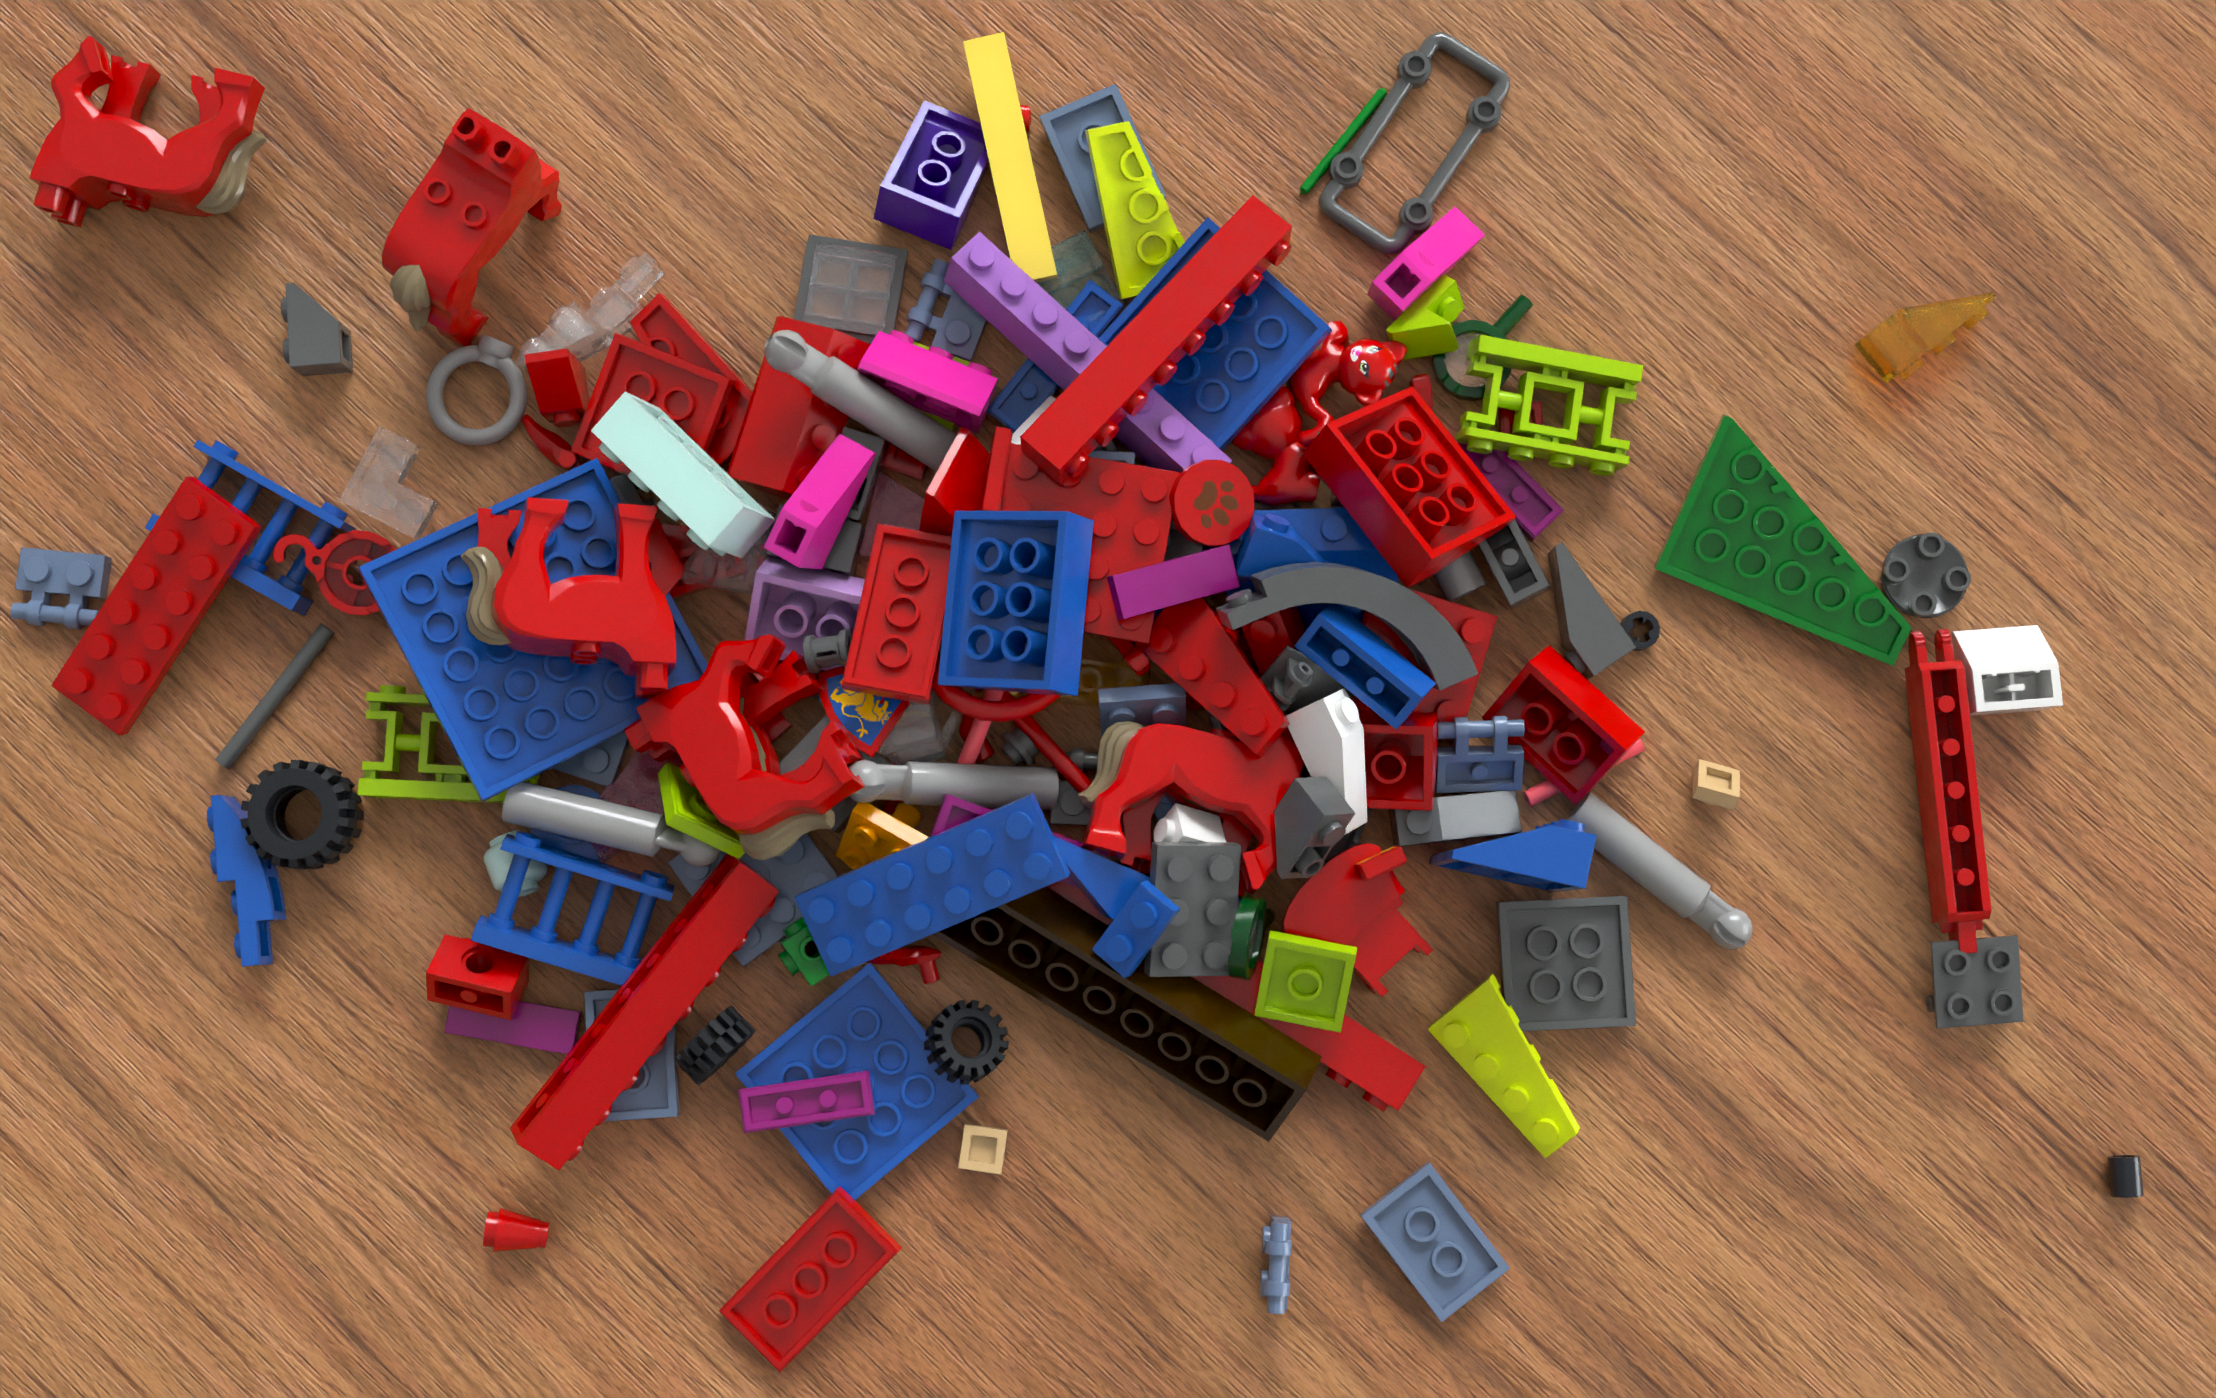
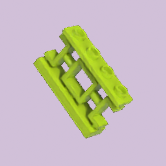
(1551, 371)
(450, 779)

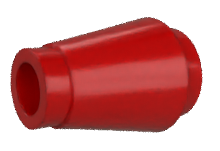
(514, 1231)

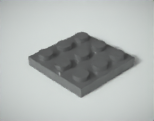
(1567, 962)

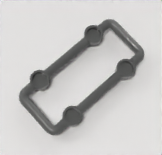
(1413, 73)

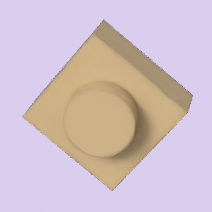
(1716, 784)
(983, 1148)

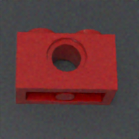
(477, 977)

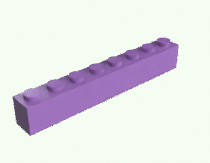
(1065, 349)

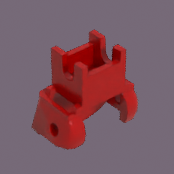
(1355, 913)

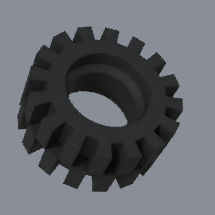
(983, 1025)
(714, 1045)

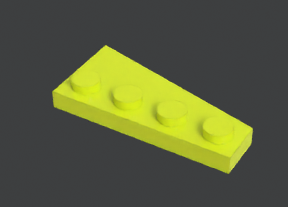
(1132, 208)
(1492, 1049)

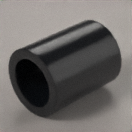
(2125, 1176)

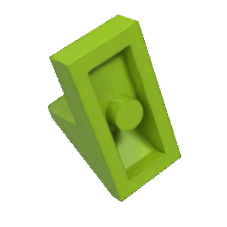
(1427, 323)

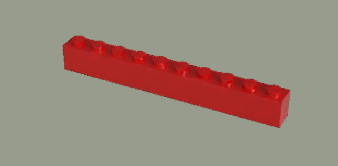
(1351, 1055)

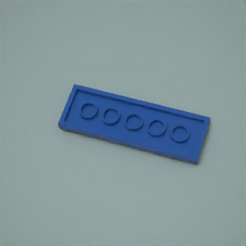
(932, 885)

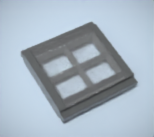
(851, 286)

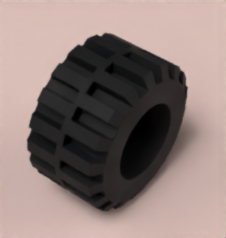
(268, 809)

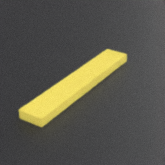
(1010, 156)

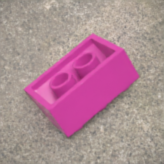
(930, 379)

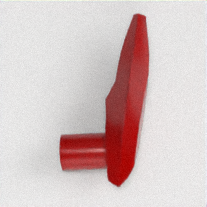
(551, 445)
(913, 955)

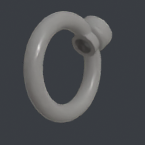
(492, 353)

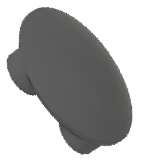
(1925, 575)

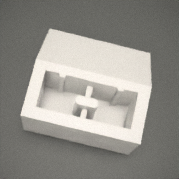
(2008, 670)

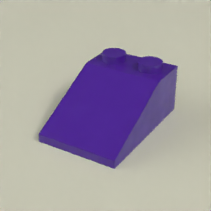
(934, 176)

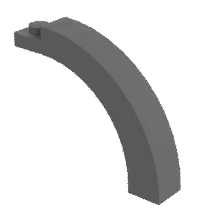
(1416, 622)

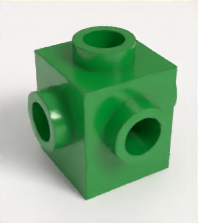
(794, 957)

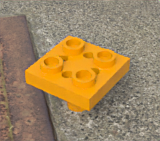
(876, 834)

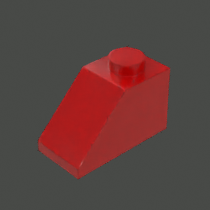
(558, 386)

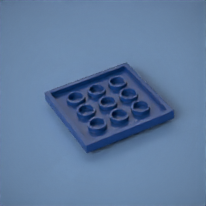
(1239, 360)
(858, 1031)

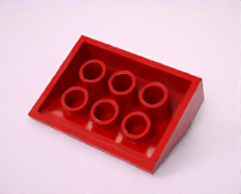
(1408, 484)

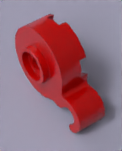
(332, 564)

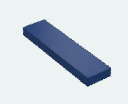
(1030, 384)

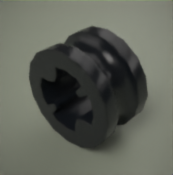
(1650, 636)

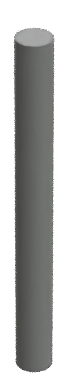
(274, 696)

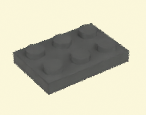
(1205, 887)

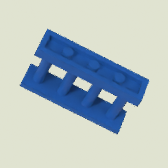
(252, 568)
(542, 940)

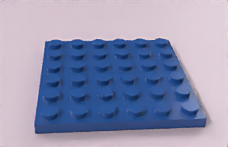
(498, 705)

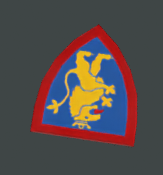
(863, 715)

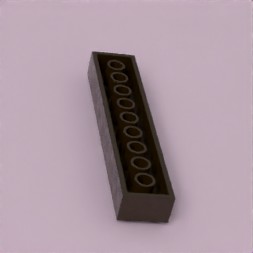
(1159, 1021)

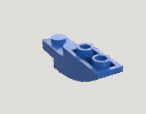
(256, 880)

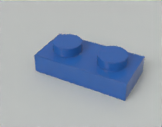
(1136, 929)

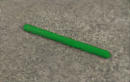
(1344, 139)

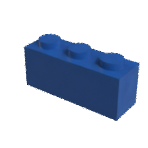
(1365, 664)

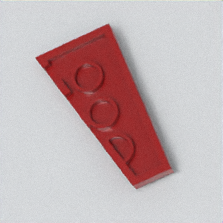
(1208, 664)

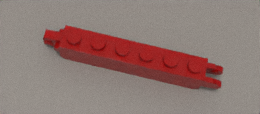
(1947, 790)

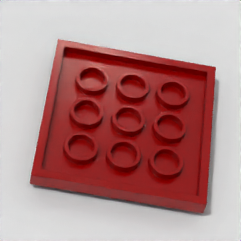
(1128, 530)

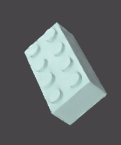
(682, 476)

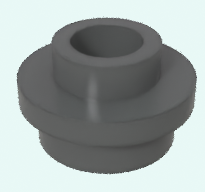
(1019, 747)

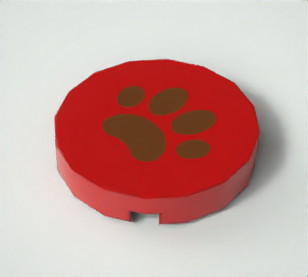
(1211, 503)

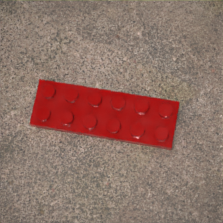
(156, 605)

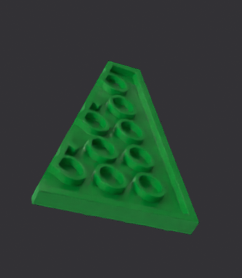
(1765, 548)

